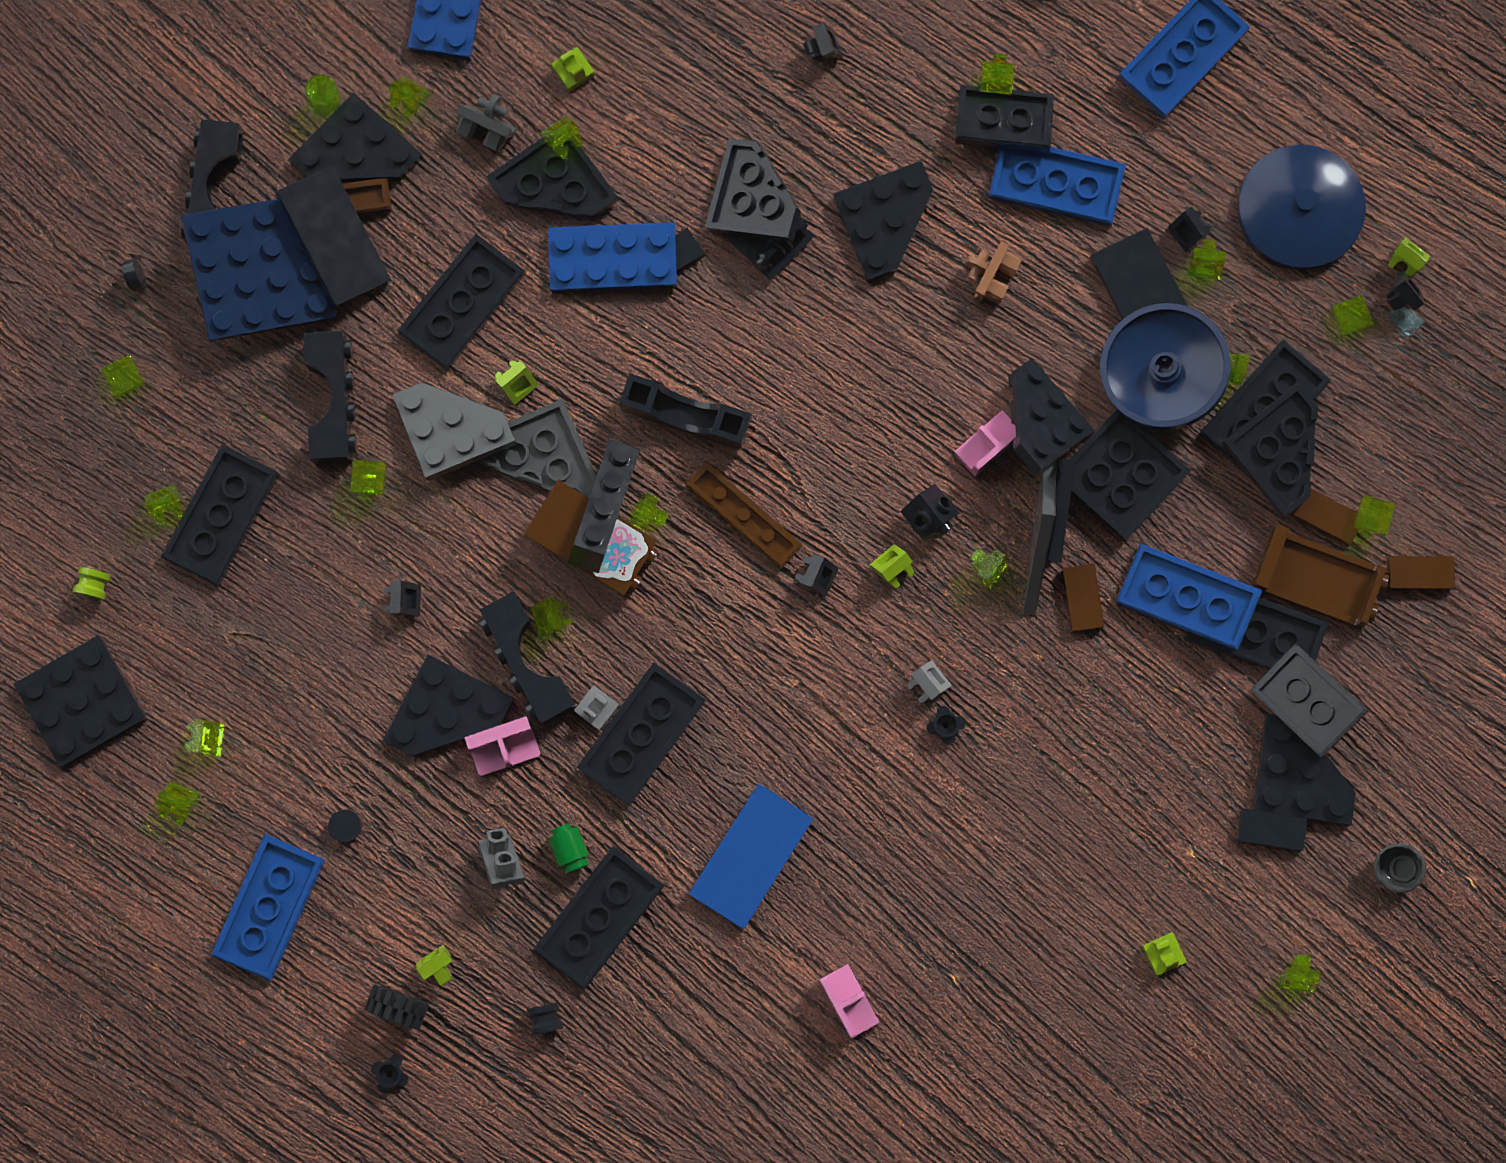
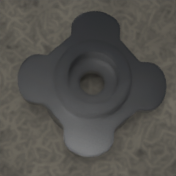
(946, 734)
(380, 1071)

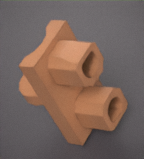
(988, 286)

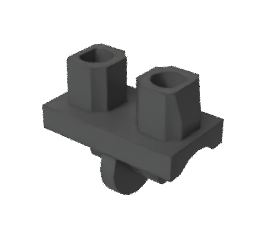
(472, 118)
(500, 859)

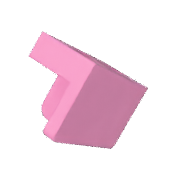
(987, 443)
(503, 746)
(849, 1001)

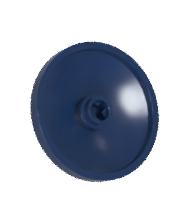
(1301, 207)
(1165, 366)

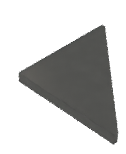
(546, 451)
(1041, 537)

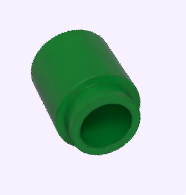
(569, 848)

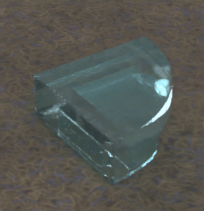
(1406, 320)

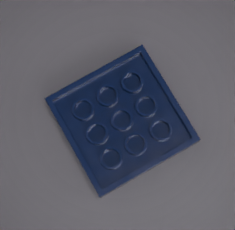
(252, 271)

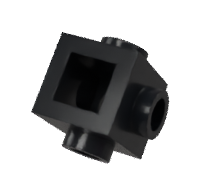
(930, 513)

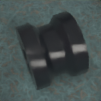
(544, 1018)

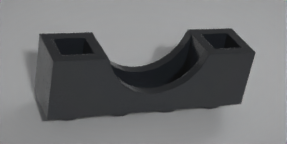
(218, 147)
(702, 419)
(331, 437)
(603, 506)
(508, 623)

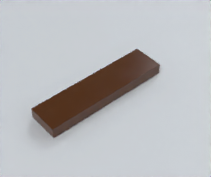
(743, 515)

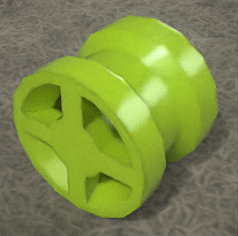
(91, 583)

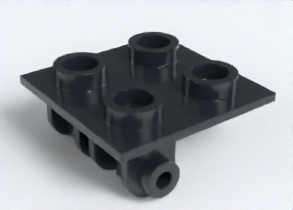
(769, 254)

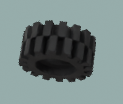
(396, 1007)

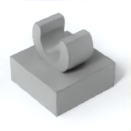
(930, 680)
(596, 707)

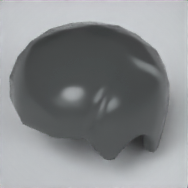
(1400, 868)

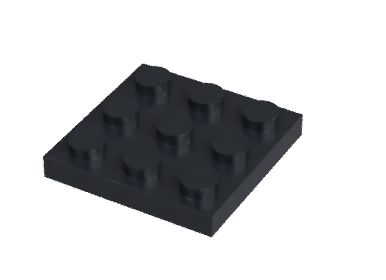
(1124, 474)
(80, 701)

